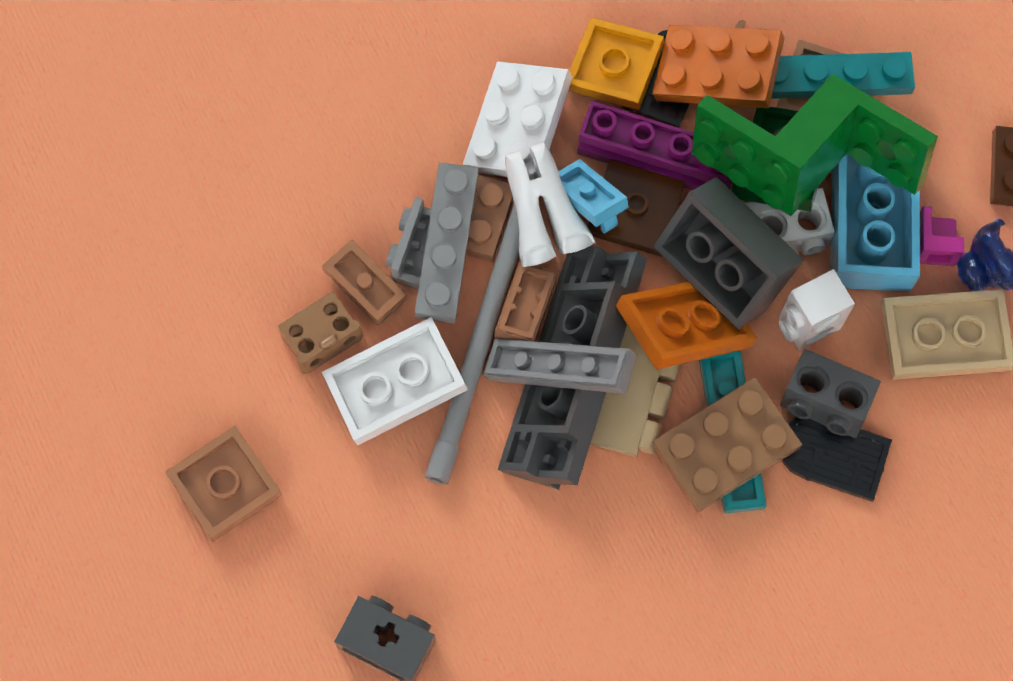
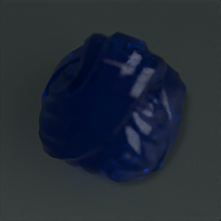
(987, 261)

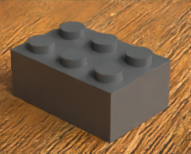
(727, 252)

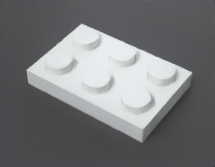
(517, 114)
(394, 381)

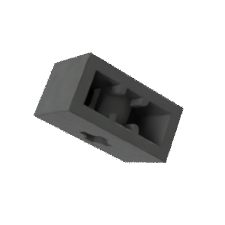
(361, 638)

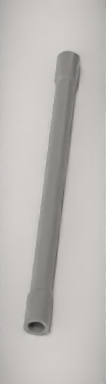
(446, 447)

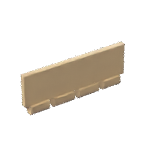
(624, 417)

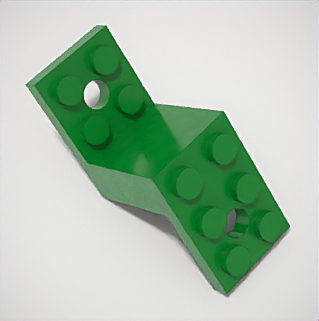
(812, 143)

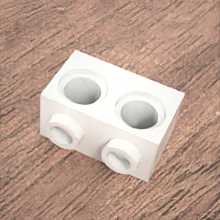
(792, 233)
(815, 310)

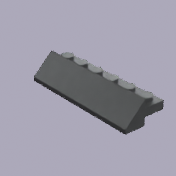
(556, 423)

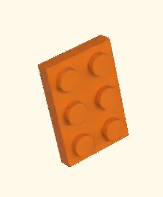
(719, 62)
(680, 325)

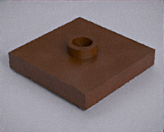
(651, 205)

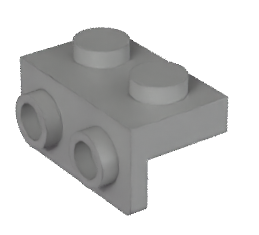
(408, 256)

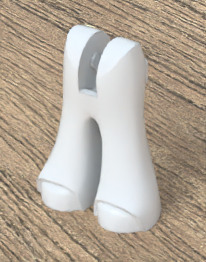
(568, 227)

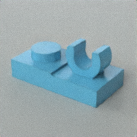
(593, 195)

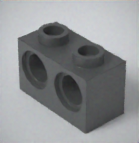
(833, 384)

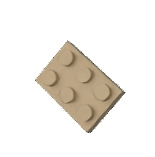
(947, 334)

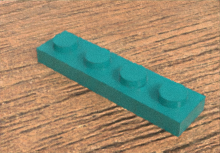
(870, 72)

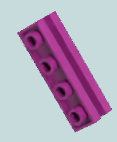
(643, 144)

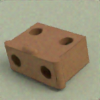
(322, 337)

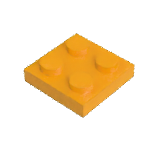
(615, 63)

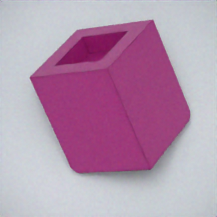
(939, 240)

